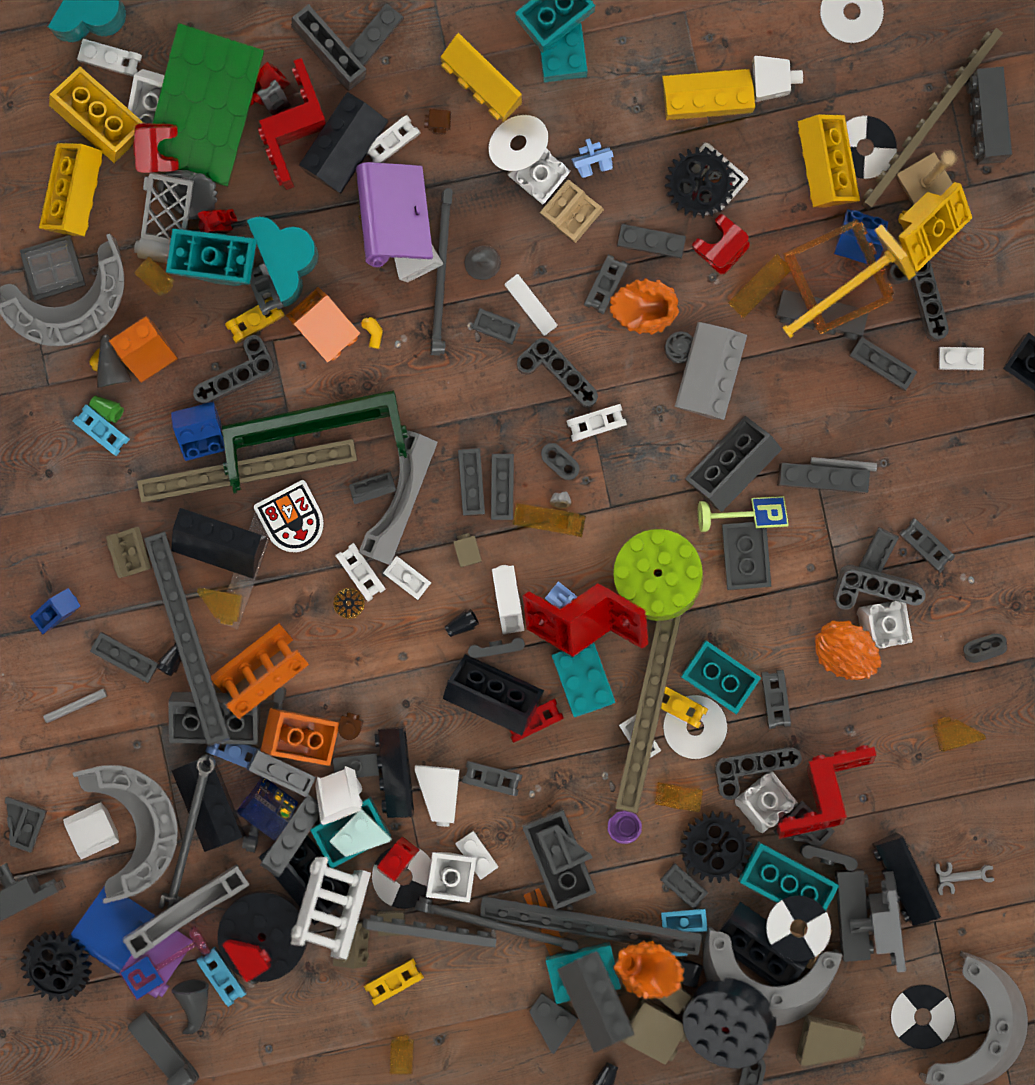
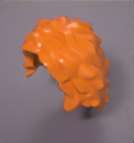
(645, 306)
(847, 650)
(649, 970)

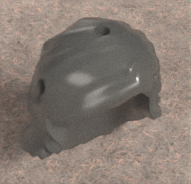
(202, 196)

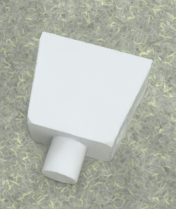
(773, 77)
(410, 268)

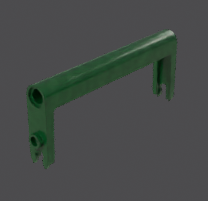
(309, 421)

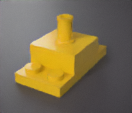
(933, 224)

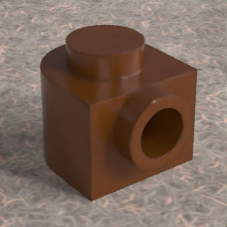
(438, 121)
(350, 726)

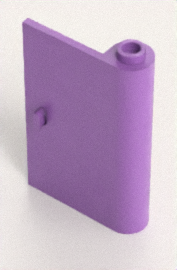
(388, 212)

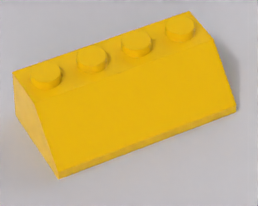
(481, 78)
(708, 94)
(95, 113)
(828, 160)
(71, 189)

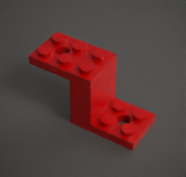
(292, 125)
(585, 619)
(826, 791)

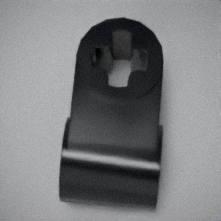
(691, 972)

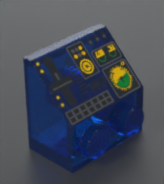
(268, 808)

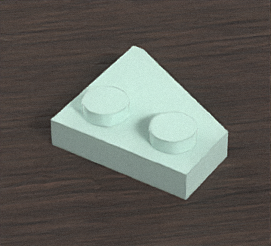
(359, 835)

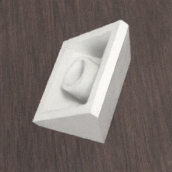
(451, 876)

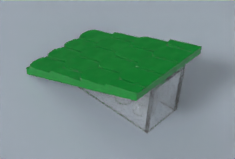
(209, 99)

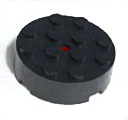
(268, 914)
(729, 1023)

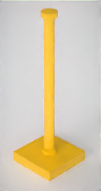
(893, 253)

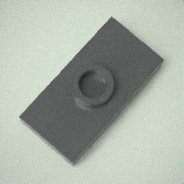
(496, 326)
(372, 487)
(879, 550)
(364, 765)
(684, 886)

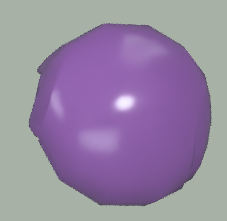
(624, 827)

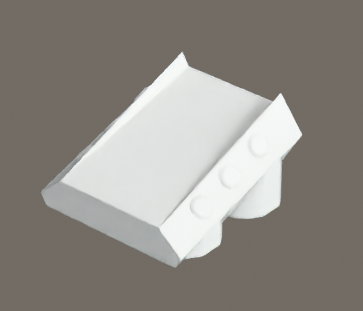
(541, 177)
(886, 623)
(338, 795)
(765, 802)
(91, 830)

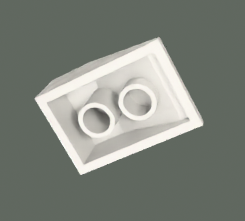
(145, 94)

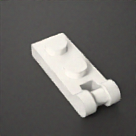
(108, 57)

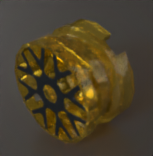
(349, 603)

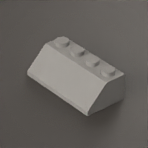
(710, 371)

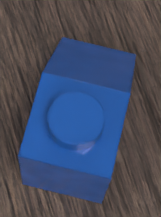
(55, 610)

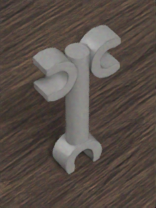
(946, 876)

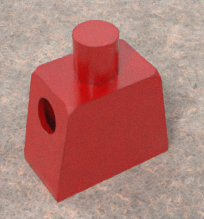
(266, 75)
(397, 859)

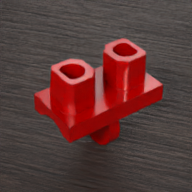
(216, 221)

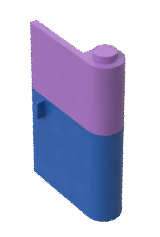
(103, 932)

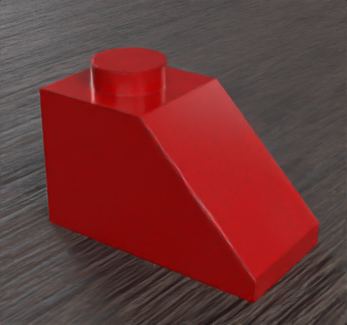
(247, 958)

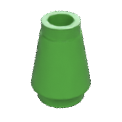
(106, 408)

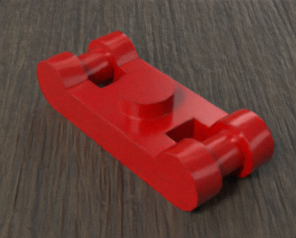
(538, 720)

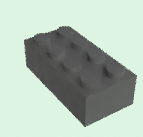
(989, 116)
(569, 884)

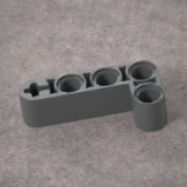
(925, 299)
(233, 374)
(561, 375)
(879, 589)
(757, 767)
(163, 1051)

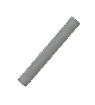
(843, 464)
(75, 705)

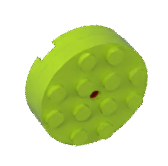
(661, 553)

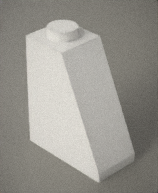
(508, 599)
(439, 790)

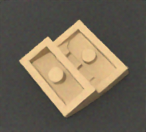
(571, 211)

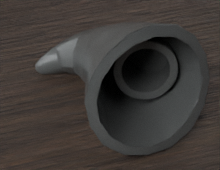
(482, 262)
(110, 366)
(194, 1000)

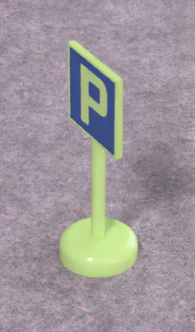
(766, 513)

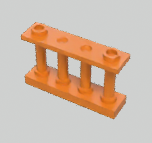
(252, 658)

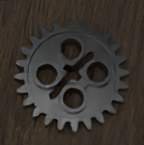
(718, 191)
(731, 859)
(62, 950)

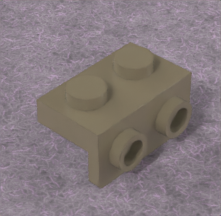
(128, 552)
(358, 951)

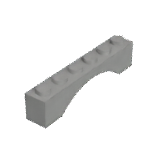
(385, 536)
(185, 910)

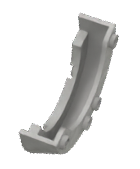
(75, 321)
(153, 821)
(787, 1002)
(1005, 1032)

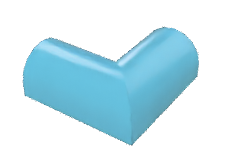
(685, 921)

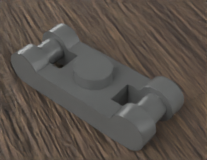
(274, 98)
(606, 284)
(264, 288)
(927, 545)
(495, 648)
(776, 699)
(492, 778)
(828, 856)

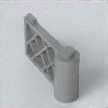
(155, 245)

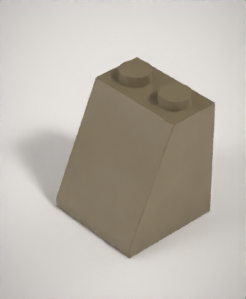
(655, 1031)
(827, 1041)

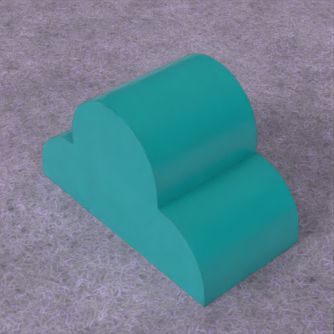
(79, 17)
(286, 254)
(211, 257)

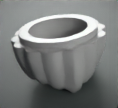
(561, 500)

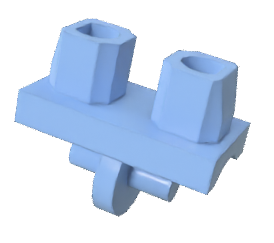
(602, 156)
(560, 596)

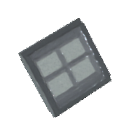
(52, 267)

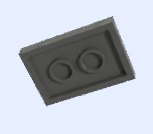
(746, 556)

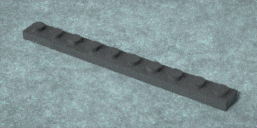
(187, 639)
(589, 925)

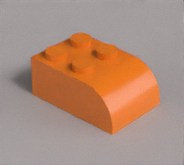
(299, 737)

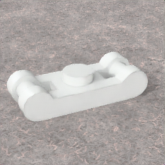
(392, 140)
(596, 422)
(360, 572)

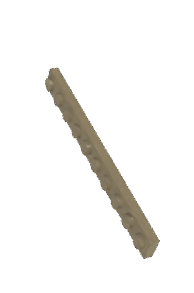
(936, 111)
(249, 470)
(647, 715)

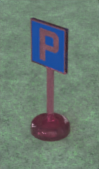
(144, 976)

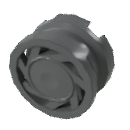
(678, 347)

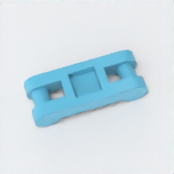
(100, 430)
(221, 976)

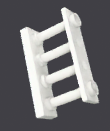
(351, 908)

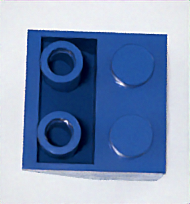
(846, 242)
(198, 431)

